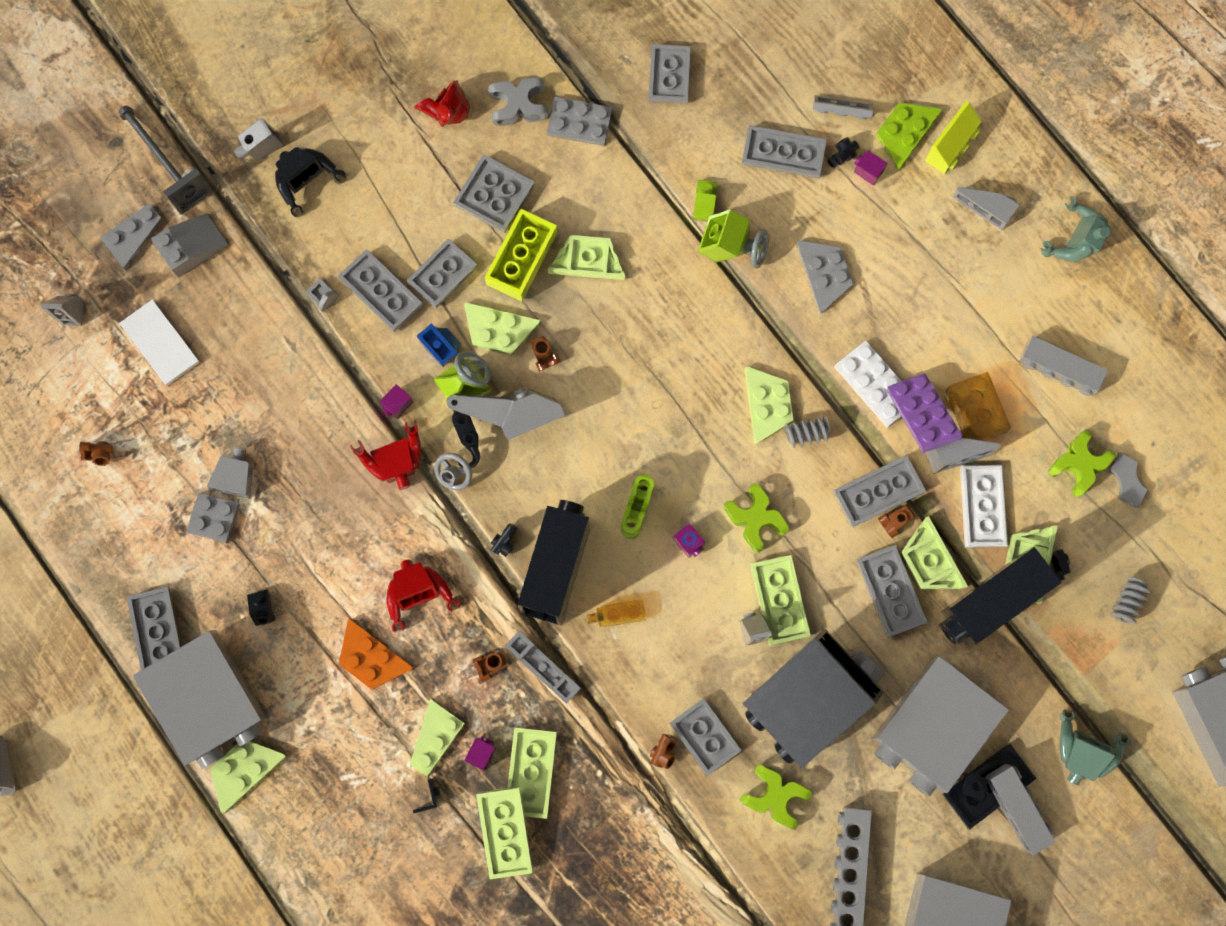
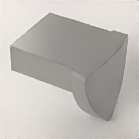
(322, 294)

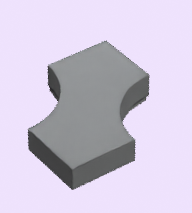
(1130, 488)

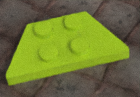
(905, 130)

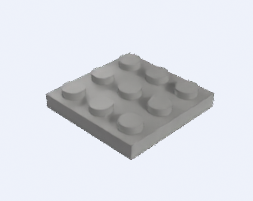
(494, 193)

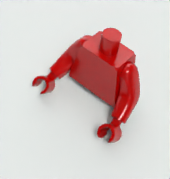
(393, 460)
(413, 587)

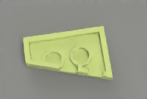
(435, 737)

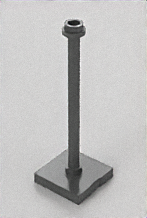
(186, 190)

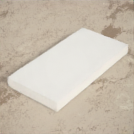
(159, 342)
(983, 506)

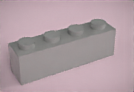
(1062, 366)
(1020, 809)

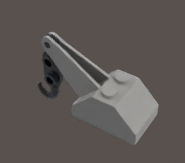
(515, 415)

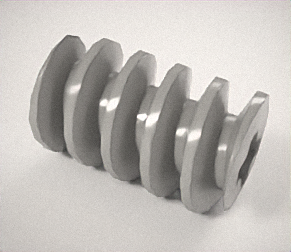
(807, 432)
(1130, 600)

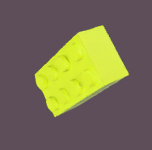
(521, 255)

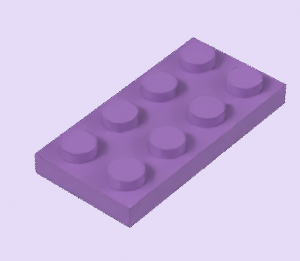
(924, 413)

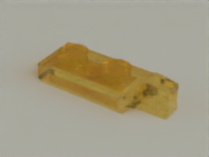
(618, 614)

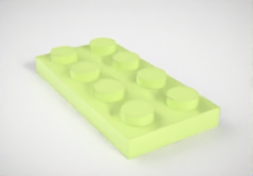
(780, 599)
(532, 769)
(504, 832)

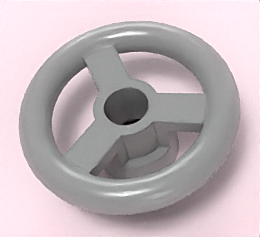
(450, 473)

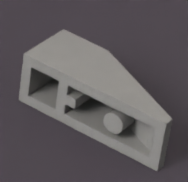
(989, 205)
(65, 309)
(754, 629)

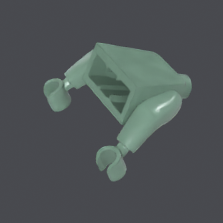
(1087, 237)
(1086, 755)

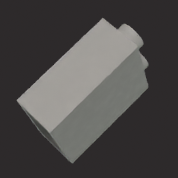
(201, 699)
(1204, 709)
(938, 727)
(949, 904)

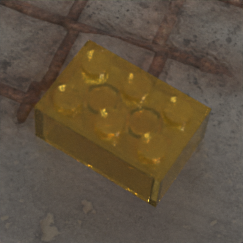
(978, 408)

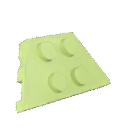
(587, 258)
(498, 329)
(768, 403)
(1041, 539)
(930, 560)
(241, 771)

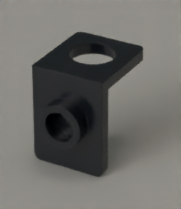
(435, 794)

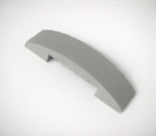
(542, 667)

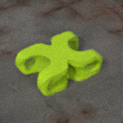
(1081, 463)
(637, 506)
(756, 518)
(776, 797)

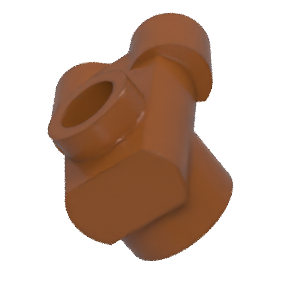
(547, 358)
(98, 453)
(892, 523)
(487, 667)
(662, 753)

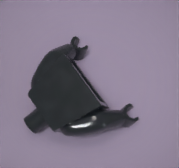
(300, 168)

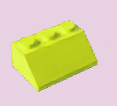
(954, 139)

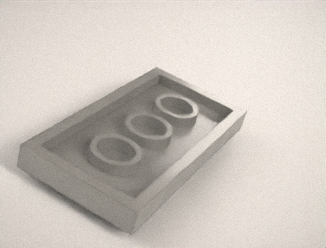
(784, 151)
(380, 290)
(879, 491)
(891, 591)
(154, 625)

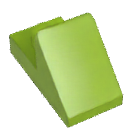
(705, 200)

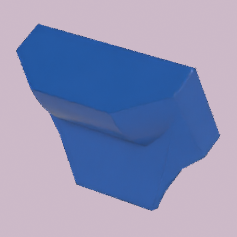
(439, 343)

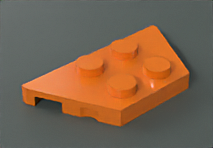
(369, 658)

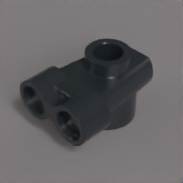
(846, 152)
(502, 543)

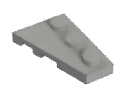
(130, 235)

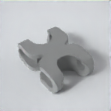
(518, 101)

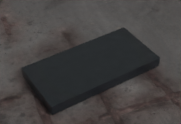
(972, 810)

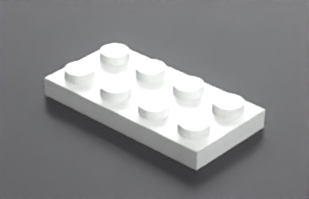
(869, 378)

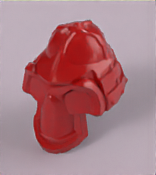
(449, 106)

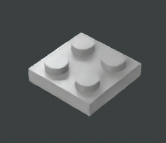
(212, 518)

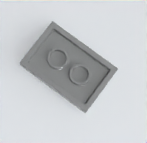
(669, 74)
(579, 121)
(442, 273)
(705, 737)

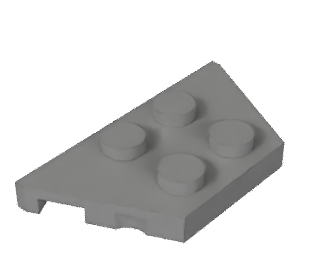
(825, 272)

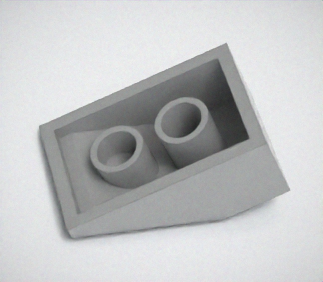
(189, 243)
(960, 453)

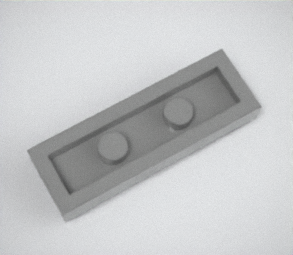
(842, 107)

